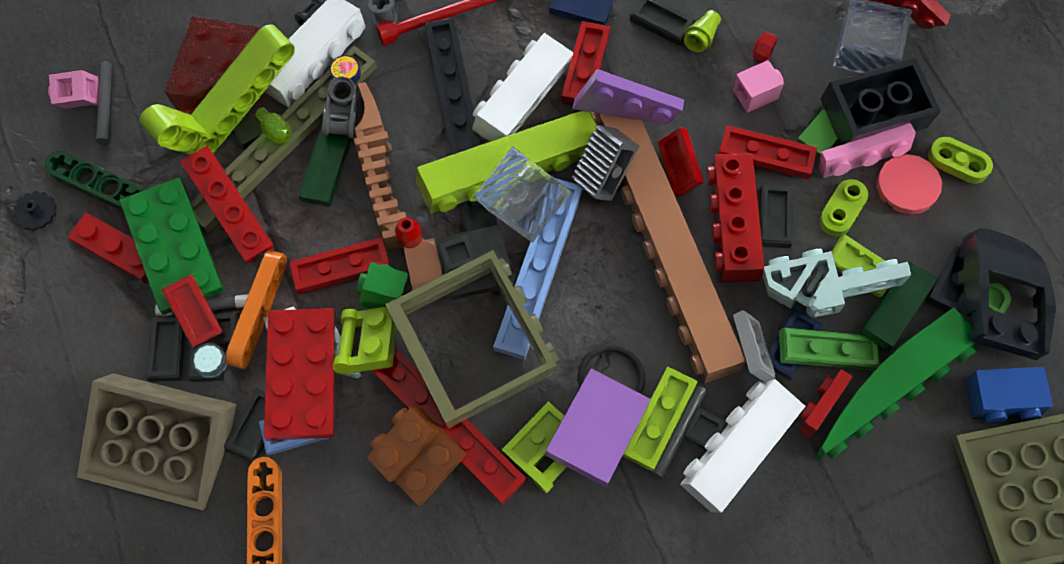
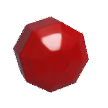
(764, 46)

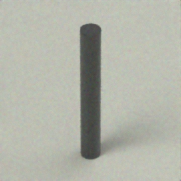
(104, 100)
(679, 431)

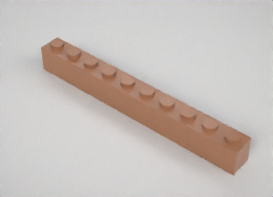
(676, 258)

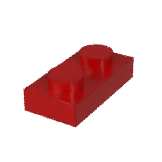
(816, 413)

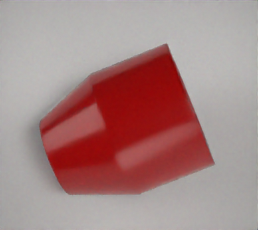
(408, 237)

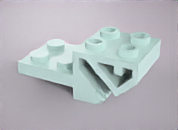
(787, 279)

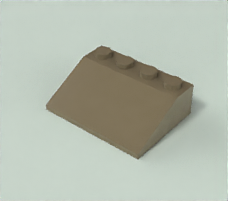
(154, 440)

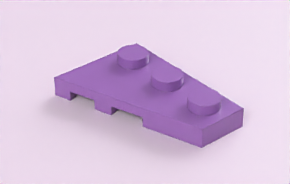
(624, 98)

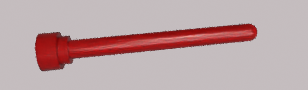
(390, 31)

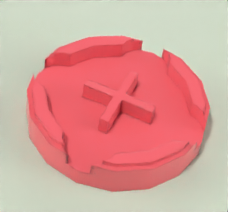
(909, 184)

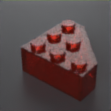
(203, 59)

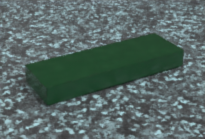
(324, 169)
(898, 308)

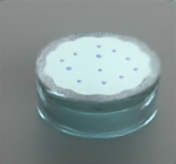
(209, 360)

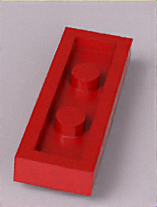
(586, 58)
(770, 151)
(108, 245)
(337, 265)

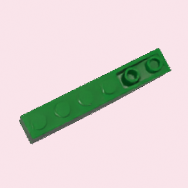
(900, 377)

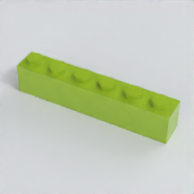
(461, 175)

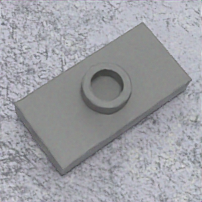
(754, 346)

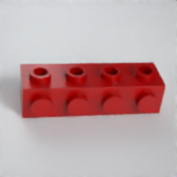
(736, 218)

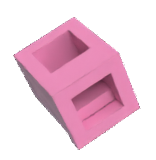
(73, 89)

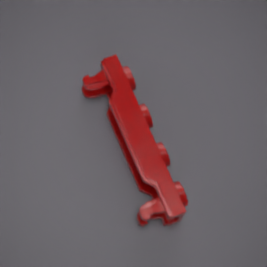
(227, 204)

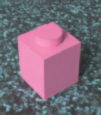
(758, 86)

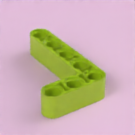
(226, 101)

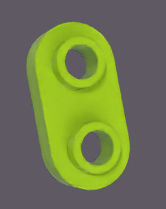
(959, 160)
(844, 205)

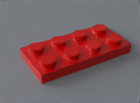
(300, 374)

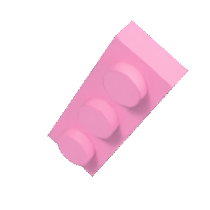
(866, 151)

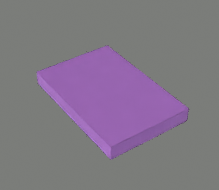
(597, 427)

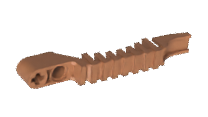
(372, 145)

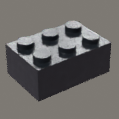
(879, 101)

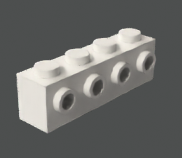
(316, 46)
(522, 90)
(741, 445)

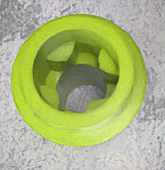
(701, 33)

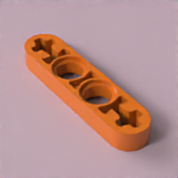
(255, 309)
(273, 522)

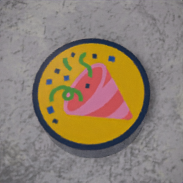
(345, 66)

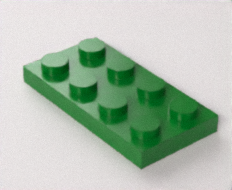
(170, 240)

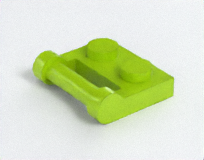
(376, 341)
(530, 444)

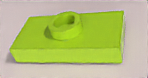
(851, 254)

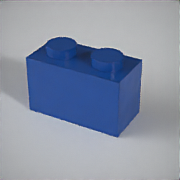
(1009, 393)

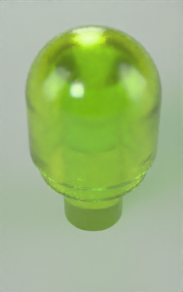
(274, 126)

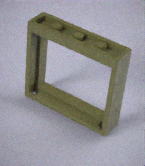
(515, 299)

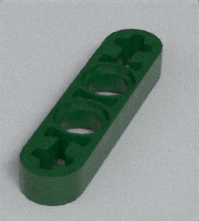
(98, 183)

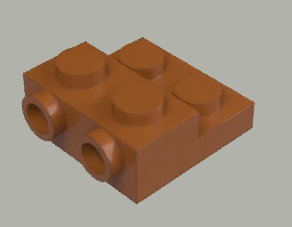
(415, 453)

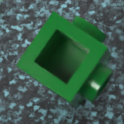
(380, 285)

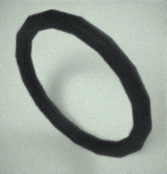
(613, 348)

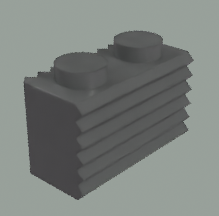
(604, 162)

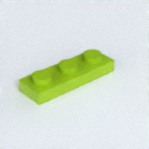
(660, 419)

